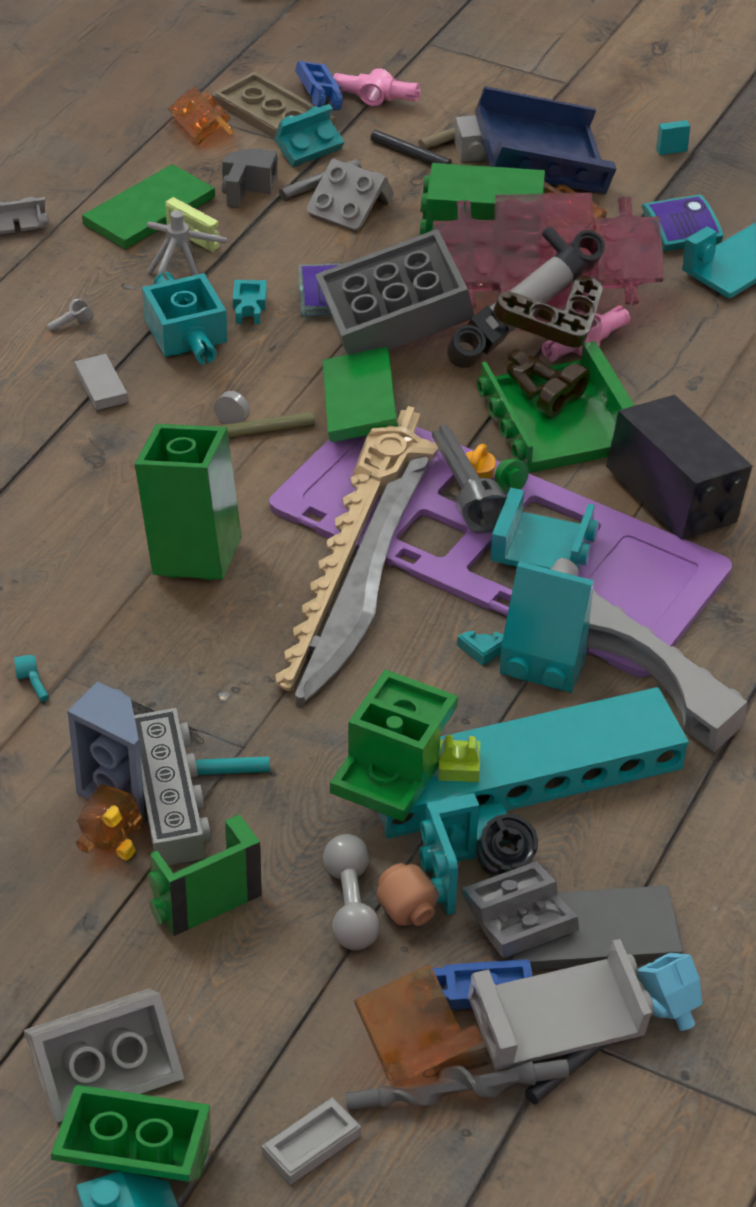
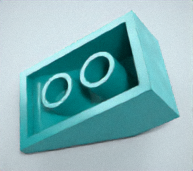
(547, 627)

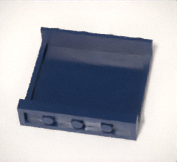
(545, 136)

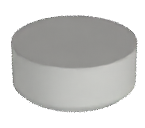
(231, 408)

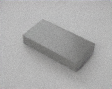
(101, 382)
(311, 1141)

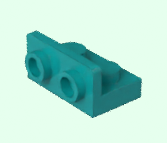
(308, 136)

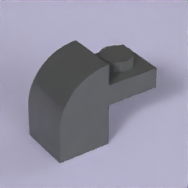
(248, 171)

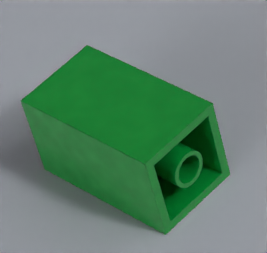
(477, 184)
(188, 501)

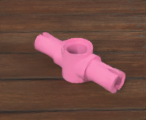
(378, 87)
(600, 330)

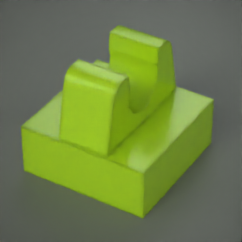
(459, 759)

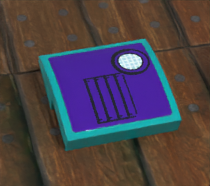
(682, 219)

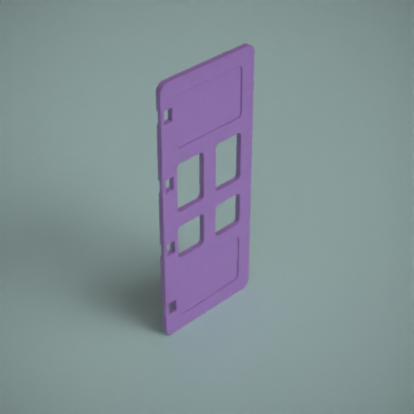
(632, 563)

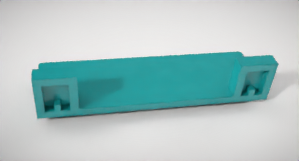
(723, 267)

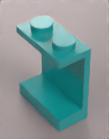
(540, 538)

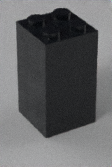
(678, 466)

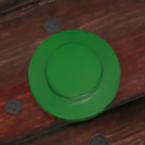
(511, 474)

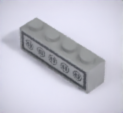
(168, 788)

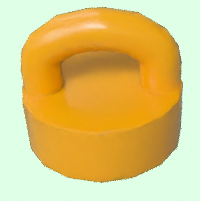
(482, 461)

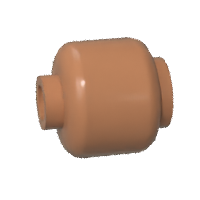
(407, 894)

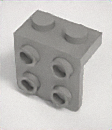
(348, 194)

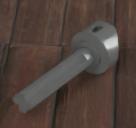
(478, 496)

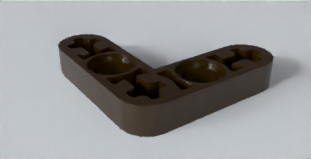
(572, 326)

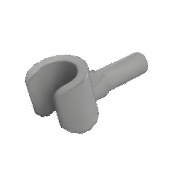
(77, 309)

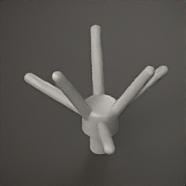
(178, 236)

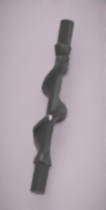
(457, 1079)

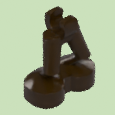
(559, 389)

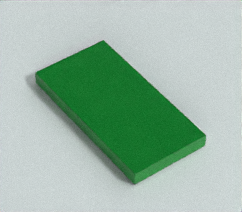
(126, 214)
(359, 393)

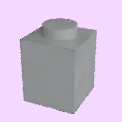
(469, 139)

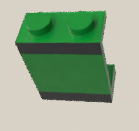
(209, 885)

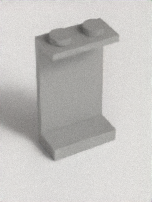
(561, 1009)

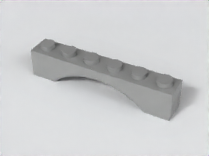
(706, 706)

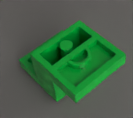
(393, 744)

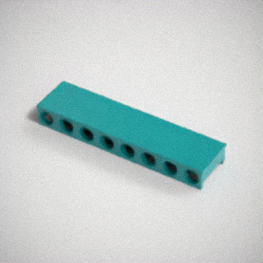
(563, 746)

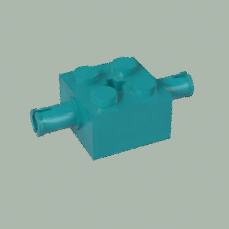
(185, 316)

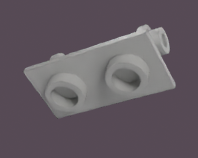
(28, 212)

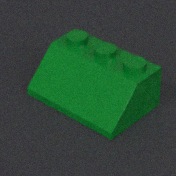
(134, 1133)

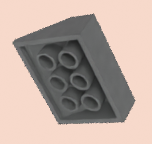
(396, 294)

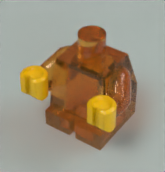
(107, 820)

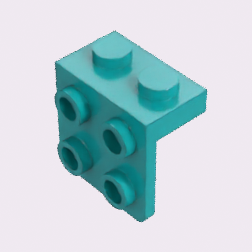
(448, 838)

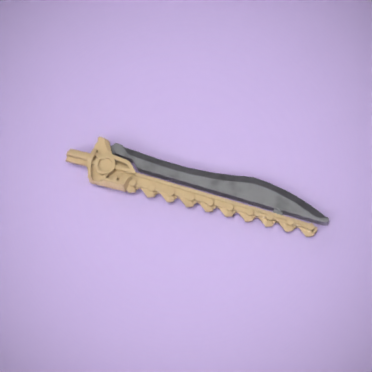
(388, 465)

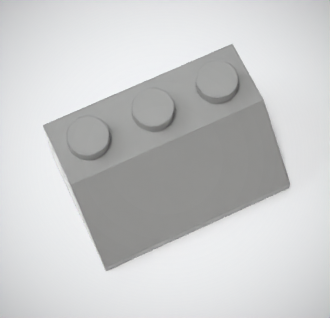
(107, 1046)

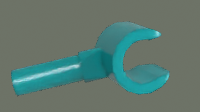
(27, 668)

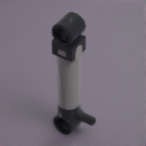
(487, 332)

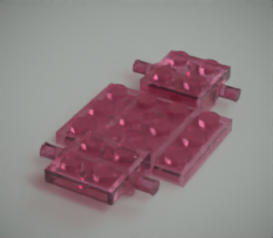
(511, 247)

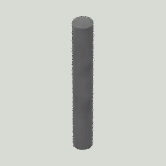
(306, 184)

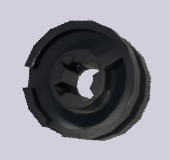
(506, 828)

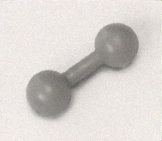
(355, 923)

